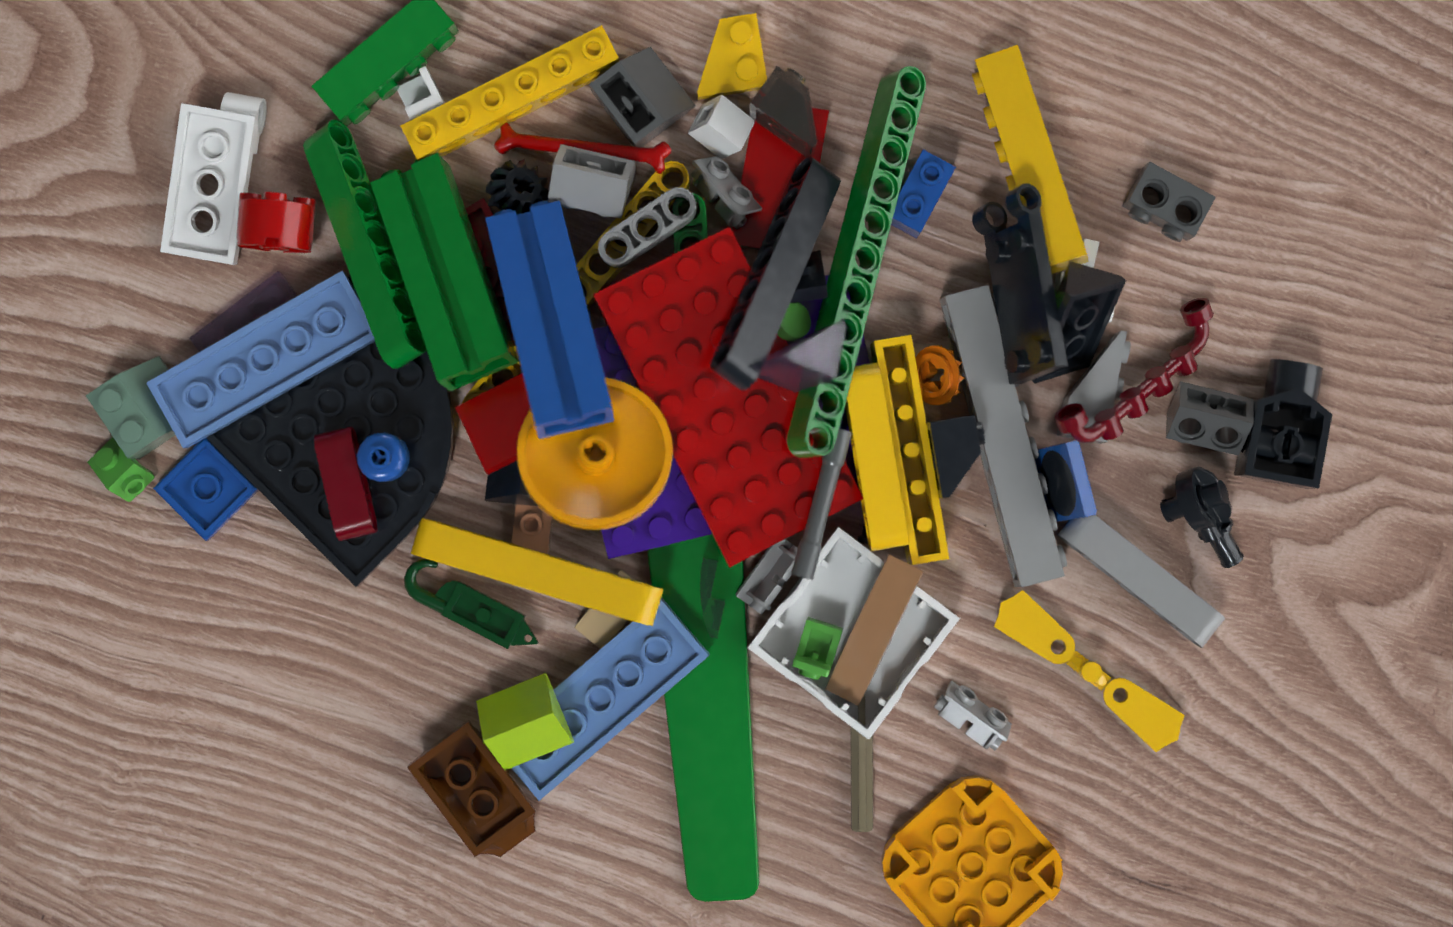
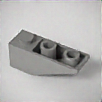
(1101, 381)

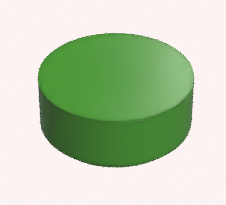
(795, 322)

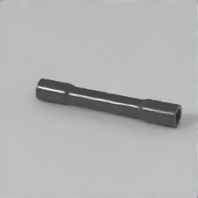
(810, 545)

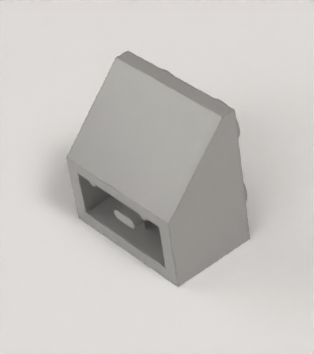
(591, 181)

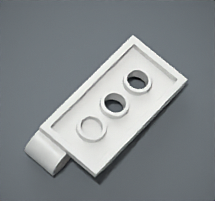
(215, 144)

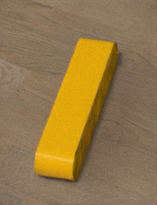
(875, 459)

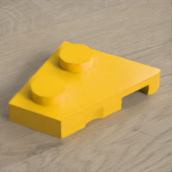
(734, 59)

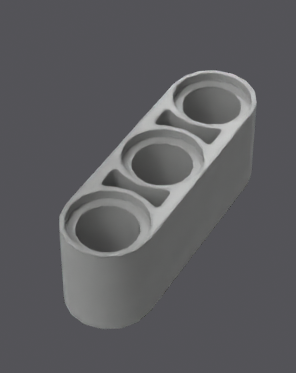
(656, 210)

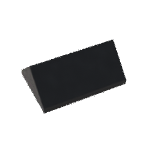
(1084, 309)

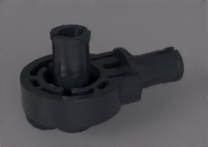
(1207, 510)

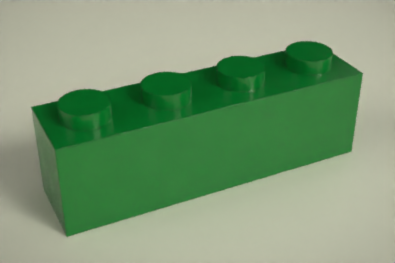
(385, 59)

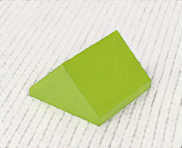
(523, 722)

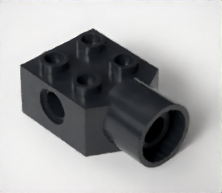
(1288, 428)

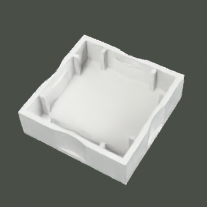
(837, 597)

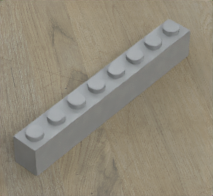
(1008, 451)

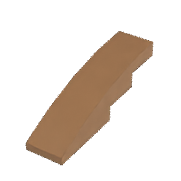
(874, 630)

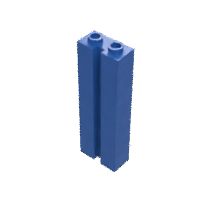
(549, 319)

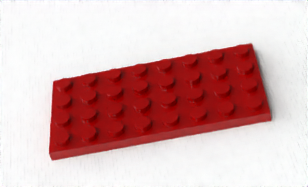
(722, 437)

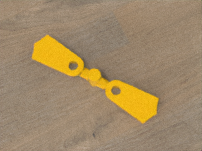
(1141, 711)

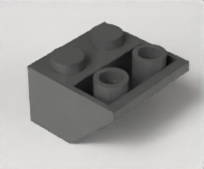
(641, 96)

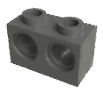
(1171, 192)
(1209, 418)

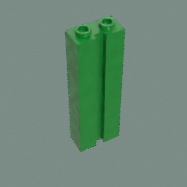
(444, 272)

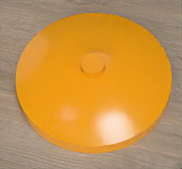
(602, 471)

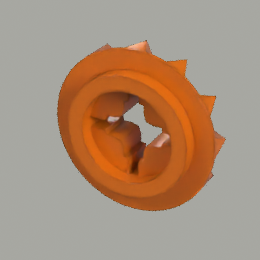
(927, 363)

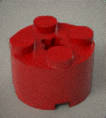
(275, 222)

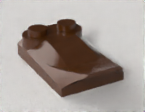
(474, 792)

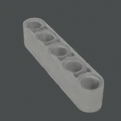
(1142, 578)

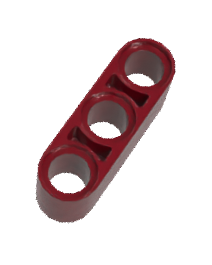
(345, 484)

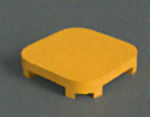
(971, 859)

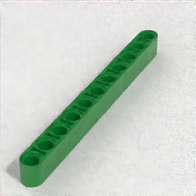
(867, 245)

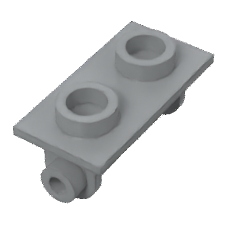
(714, 180)
(768, 576)
(988, 724)

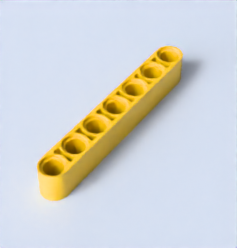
(537, 571)

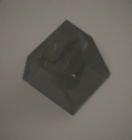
(786, 110)

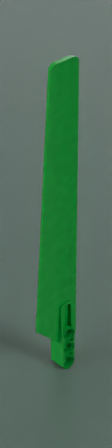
(710, 709)

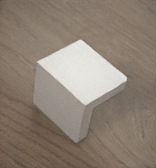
(420, 94)
(721, 127)

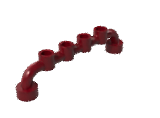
(1157, 382)

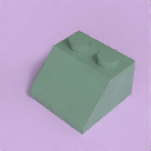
(131, 409)

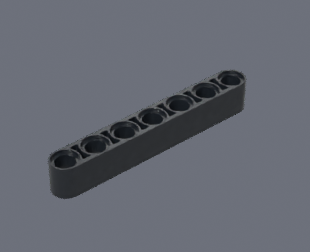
(775, 274)

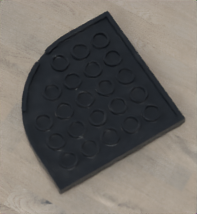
(280, 459)

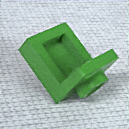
(118, 473)
(817, 648)

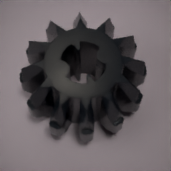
(514, 178)

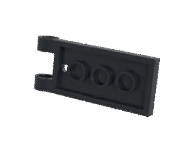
(1022, 286)

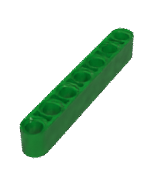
(364, 242)

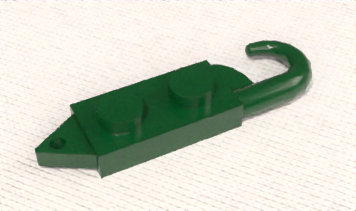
(471, 609)

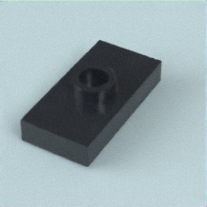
(812, 282)

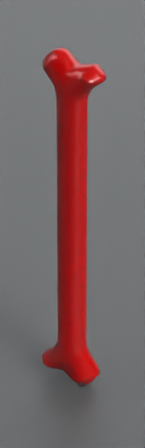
(654, 156)

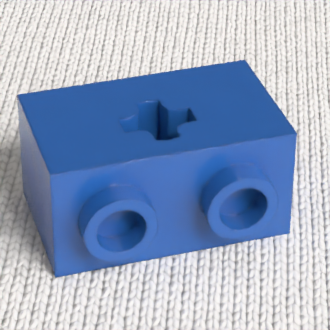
(921, 193)

